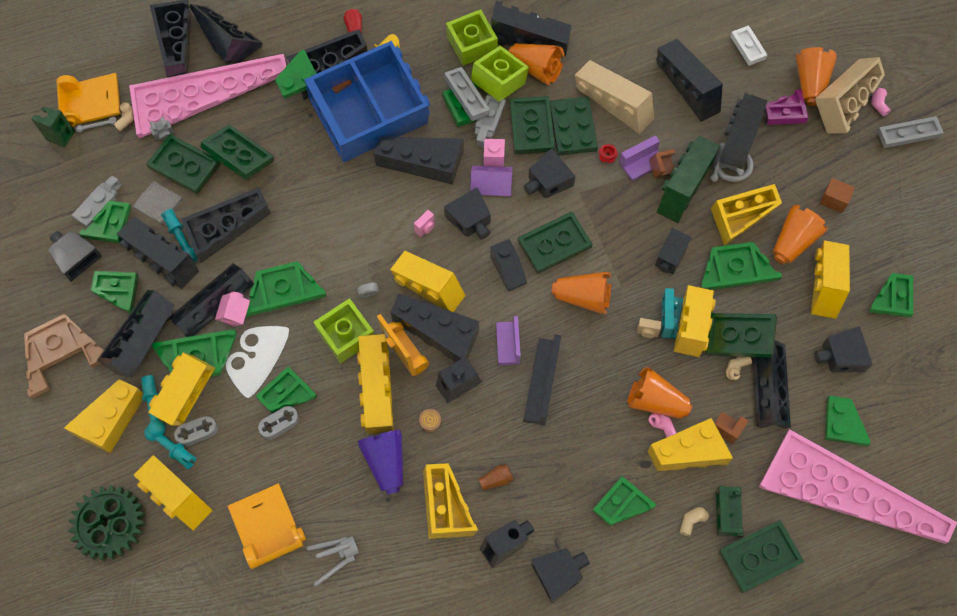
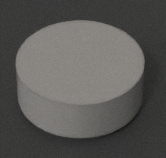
(367, 290)

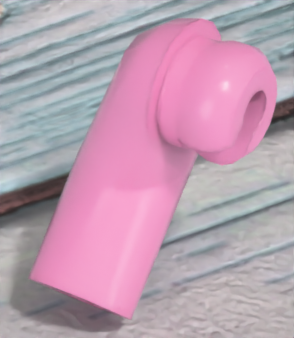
(878, 101)
(662, 422)

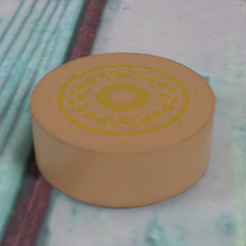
(430, 420)

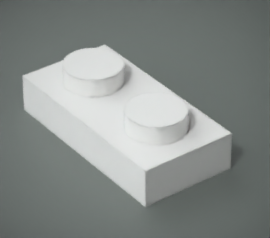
(748, 45)

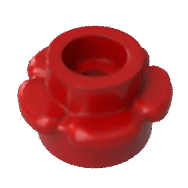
(608, 149)

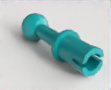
(175, 228)
(155, 427)
(175, 451)

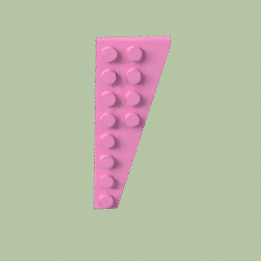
(195, 92)
(826, 480)

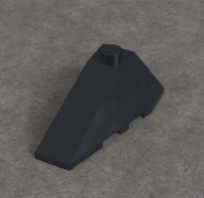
(225, 36)

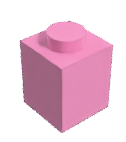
(494, 152)
(232, 309)

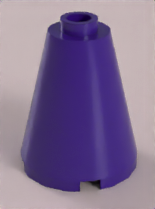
(385, 459)

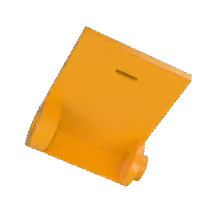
(88, 98)
(403, 346)
(266, 526)

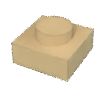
(648, 328)

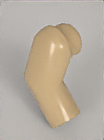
(127, 117)
(734, 367)
(692, 517)

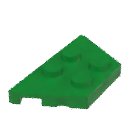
(737, 266)
(282, 288)
(209, 347)

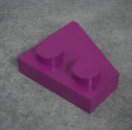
(787, 110)

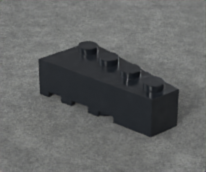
(173, 34)
(422, 157)
(158, 252)

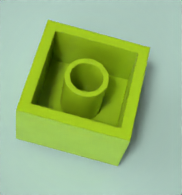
(471, 37)
(499, 73)
(341, 330)

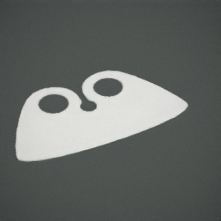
(256, 370)

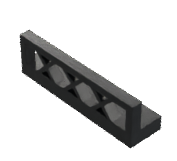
(205, 304)
(542, 380)
(766, 387)

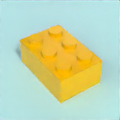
(181, 389)

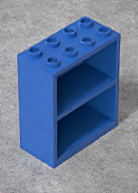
(376, 105)

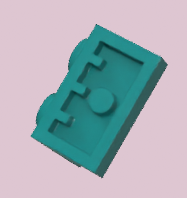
(670, 314)

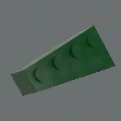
(687, 178)

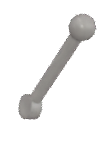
(111, 121)
(714, 177)

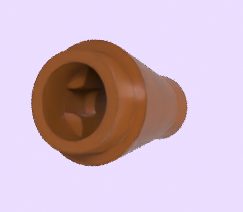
(496, 477)

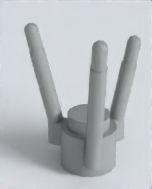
(345, 547)

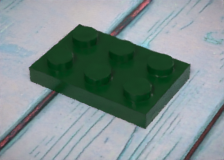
(531, 124)
(573, 126)
(237, 151)
(183, 163)
(555, 242)
(742, 335)
(761, 556)

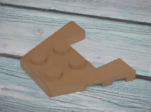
(52, 344)

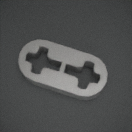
(194, 426)
(281, 427)

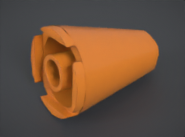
(541, 59)
(814, 72)
(798, 234)
(585, 291)
(658, 396)

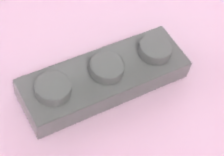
(466, 94)
(910, 132)

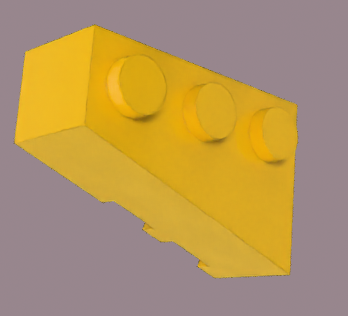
(742, 211)
(831, 279)
(428, 281)
(694, 321)
(107, 416)
(692, 447)
(172, 492)
(445, 508)

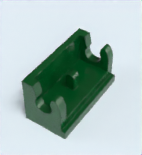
(54, 126)
(729, 511)

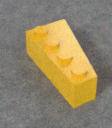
(375, 383)

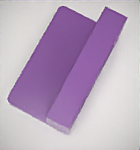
(636, 159)
(492, 180)
(508, 342)

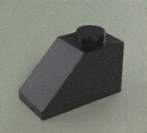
(672, 251)
(508, 265)

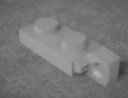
(487, 125)
(96, 201)

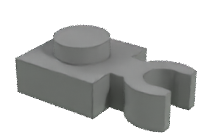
(161, 129)

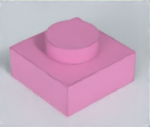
(424, 223)

